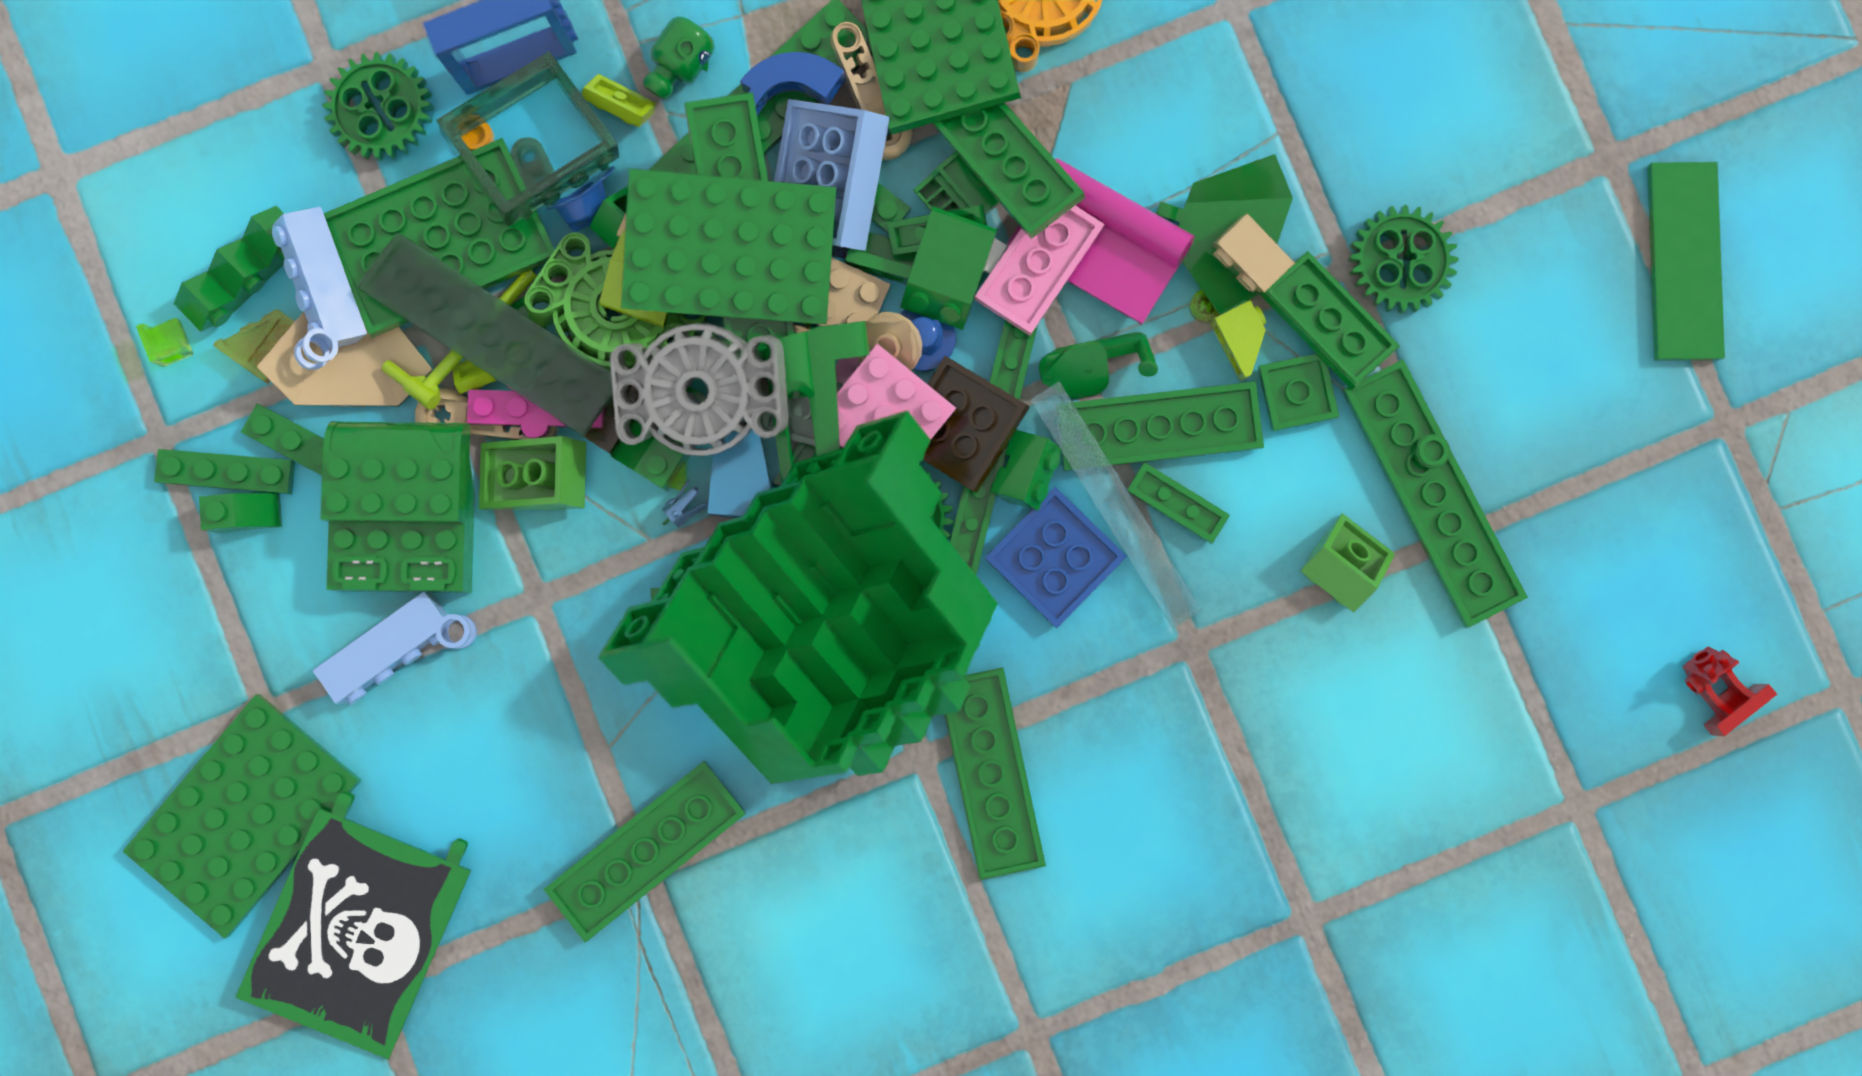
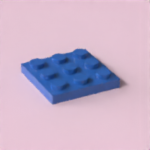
(1055, 557)

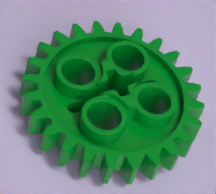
(352, 122)
(1432, 261)

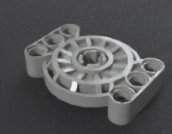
(732, 384)

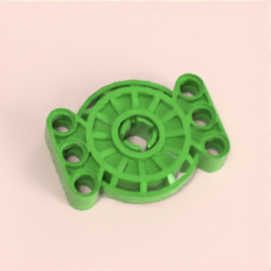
(577, 310)

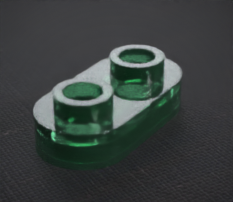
(535, 170)

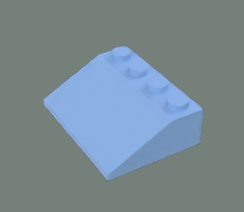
(835, 150)

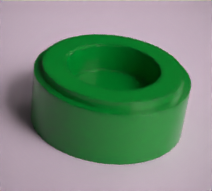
(1431, 451)

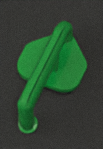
(1084, 366)

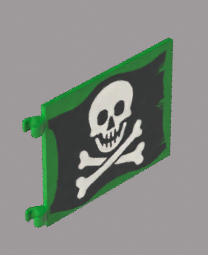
(354, 931)

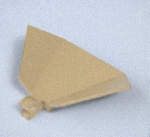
(350, 377)

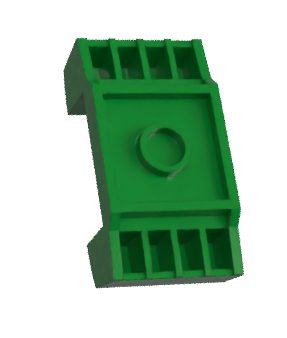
(954, 187)

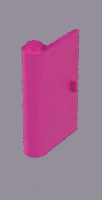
(1131, 254)

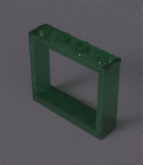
(500, 97)

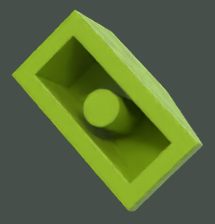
(1241, 336)

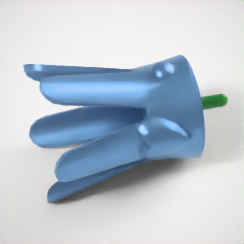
(675, 508)

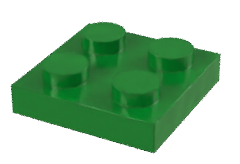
(1298, 392)

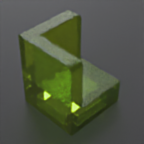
(165, 342)

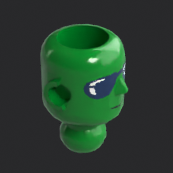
(679, 55)

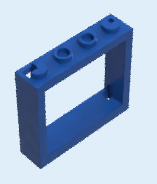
(490, 18)

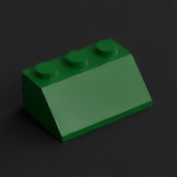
(651, 457)

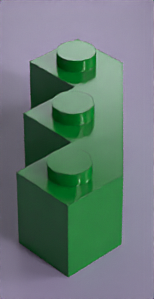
(233, 274)

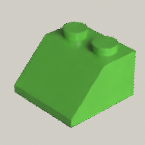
(1348, 563)

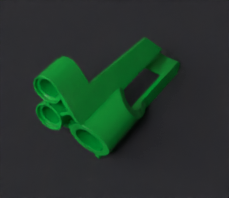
(812, 374)

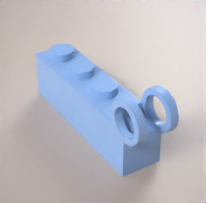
(319, 285)
(388, 645)

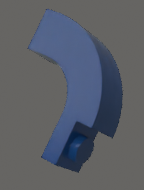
(793, 72)

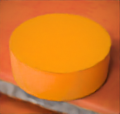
(478, 136)

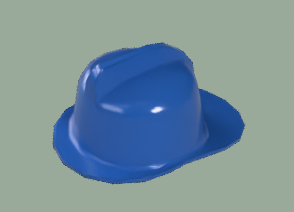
(582, 205)

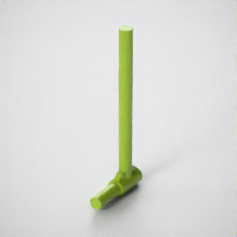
(426, 389)

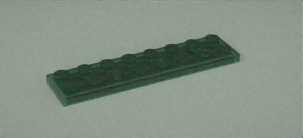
(489, 334)

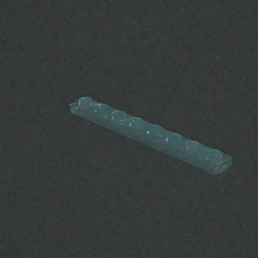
(1115, 504)

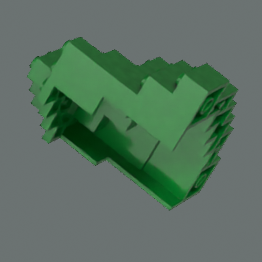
(818, 614)

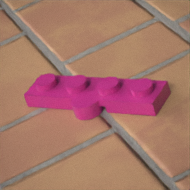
(511, 409)

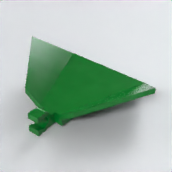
(1213, 207)

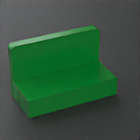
(879, 259)

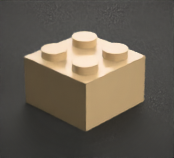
(1251, 254)

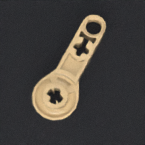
(866, 91)
(457, 406)

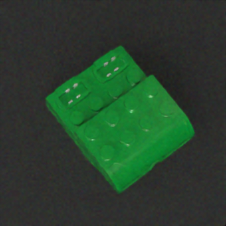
(398, 507)

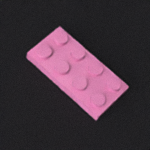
(1037, 269)

